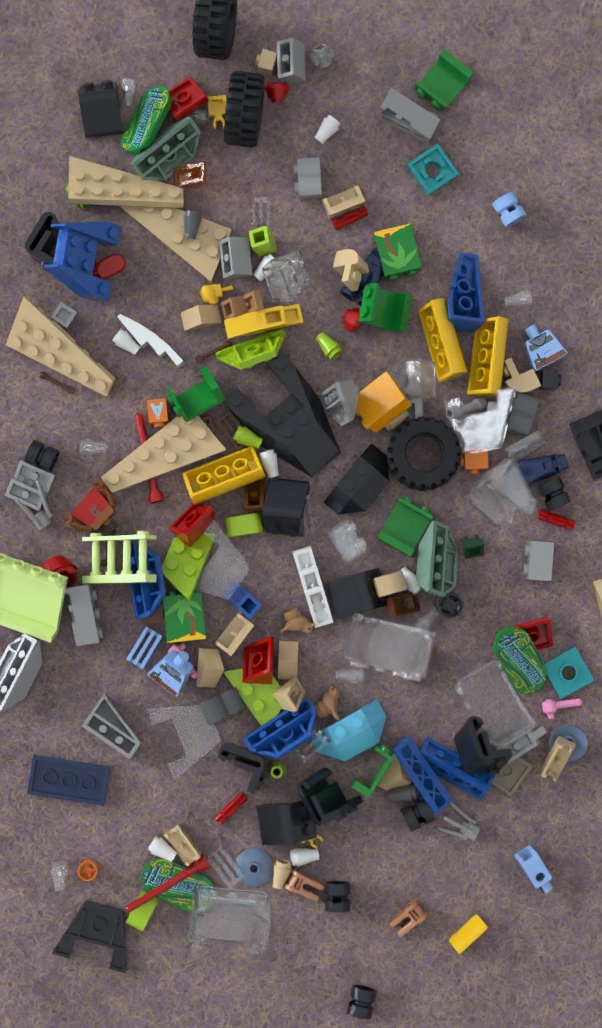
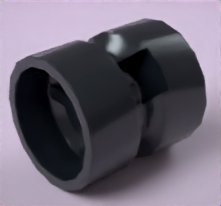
(41, 456)
(554, 494)
(449, 605)
(417, 814)
(337, 889)
(361, 1001)

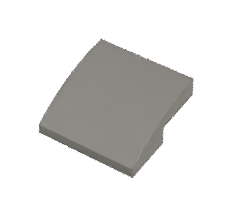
(24, 485)

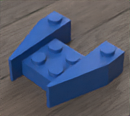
(76, 256)

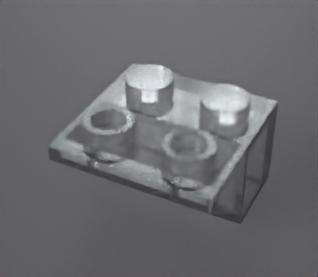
(286, 276)
(415, 379)
(347, 541)

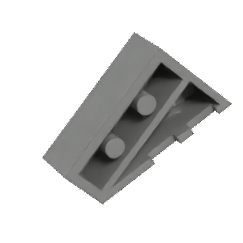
(408, 116)
(84, 615)
(111, 729)

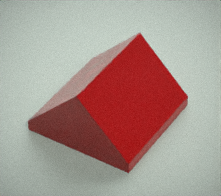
(193, 523)
(539, 632)
(259, 662)

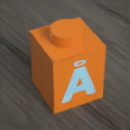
(158, 412)

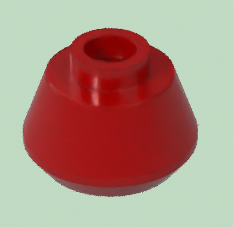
(277, 91)
(351, 319)

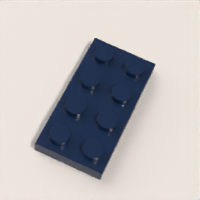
(68, 780)

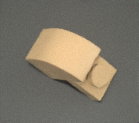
(350, 267)
(522, 383)
(390, 584)

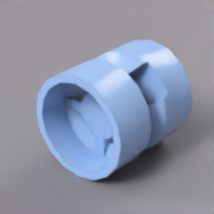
(504, 204)

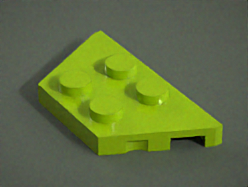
(253, 351)
(185, 564)
(256, 696)

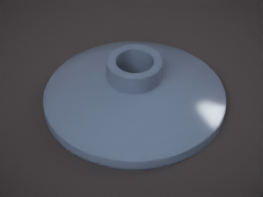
(576, 735)
(256, 857)

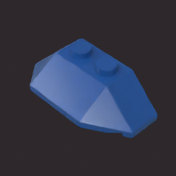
(146, 595)
(283, 732)

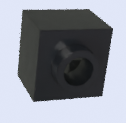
(550, 379)

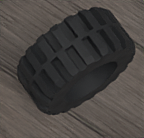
(214, 28)
(244, 109)
(424, 427)

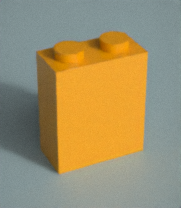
(381, 402)

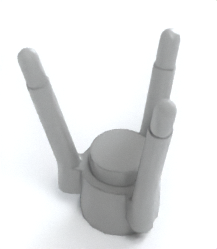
(40, 519)
(467, 829)

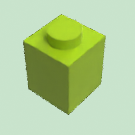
(262, 241)

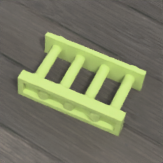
(126, 575)

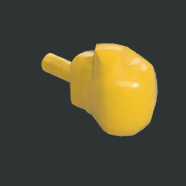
(213, 292)

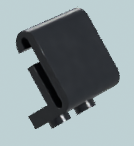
(100, 109)
(42, 240)
(285, 506)
(355, 594)
(476, 751)
(256, 779)
(325, 801)
(285, 823)

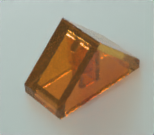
(190, 176)

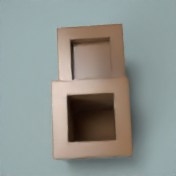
(243, 304)

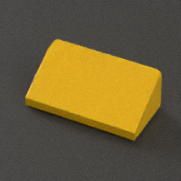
(468, 933)

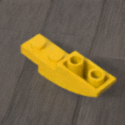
(263, 320)

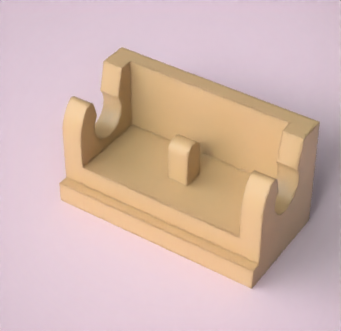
(343, 202)
(234, 634)
(557, 758)
(182, 844)

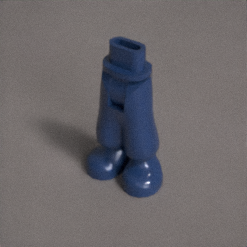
(373, 276)
(542, 467)

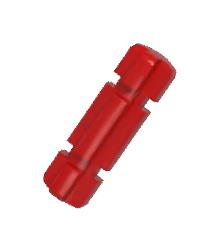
(350, 217)
(556, 519)
(230, 808)

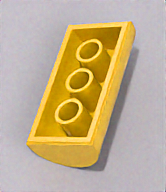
(442, 340)
(488, 357)
(223, 475)

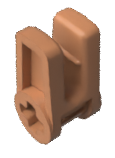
(299, 879)
(416, 917)

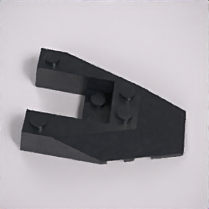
(296, 426)

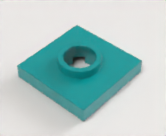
(436, 157)
(554, 672)

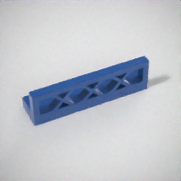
(444, 758)
(422, 775)

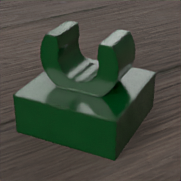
(474, 547)

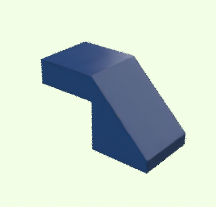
(245, 602)

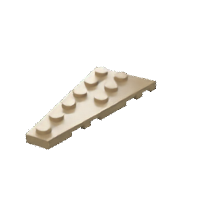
(108, 186)
(168, 227)
(51, 345)
(167, 450)

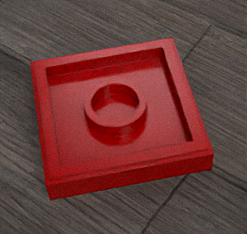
(186, 98)

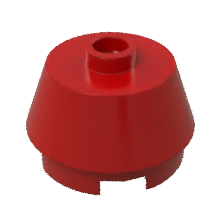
(63, 566)

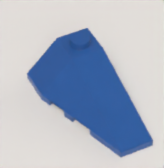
(465, 295)

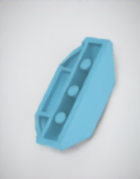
(354, 732)

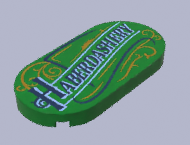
(146, 120)
(520, 660)
(180, 895)

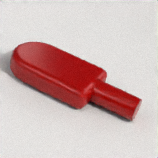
(109, 266)

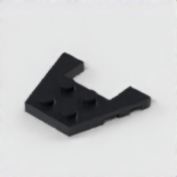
(100, 926)

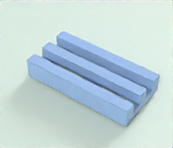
(136, 661)

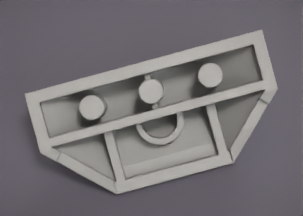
(341, 401)
(18, 670)

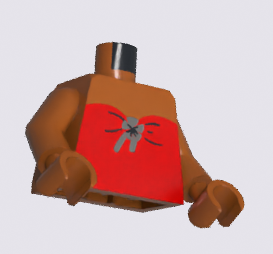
(94, 510)

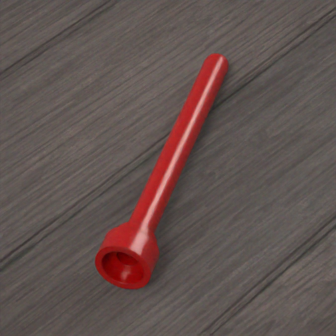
(155, 493)
(200, 865)

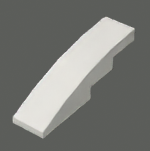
(145, 337)
(312, 586)

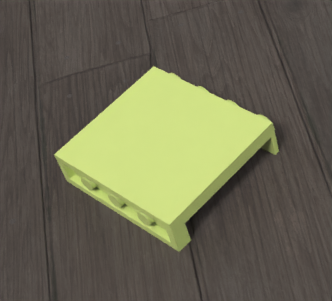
(30, 598)

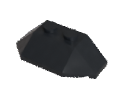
(360, 484)

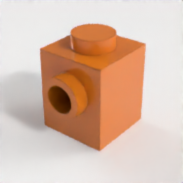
(474, 462)

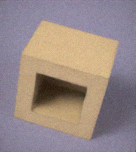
(266, 62)

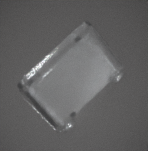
(502, 493)
(230, 917)

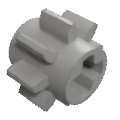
(322, 55)

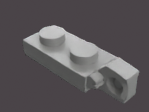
(524, 743)

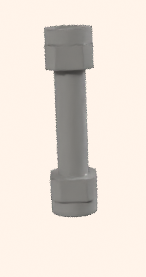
(476, 405)

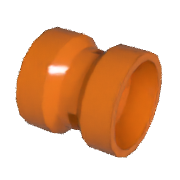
(87, 873)

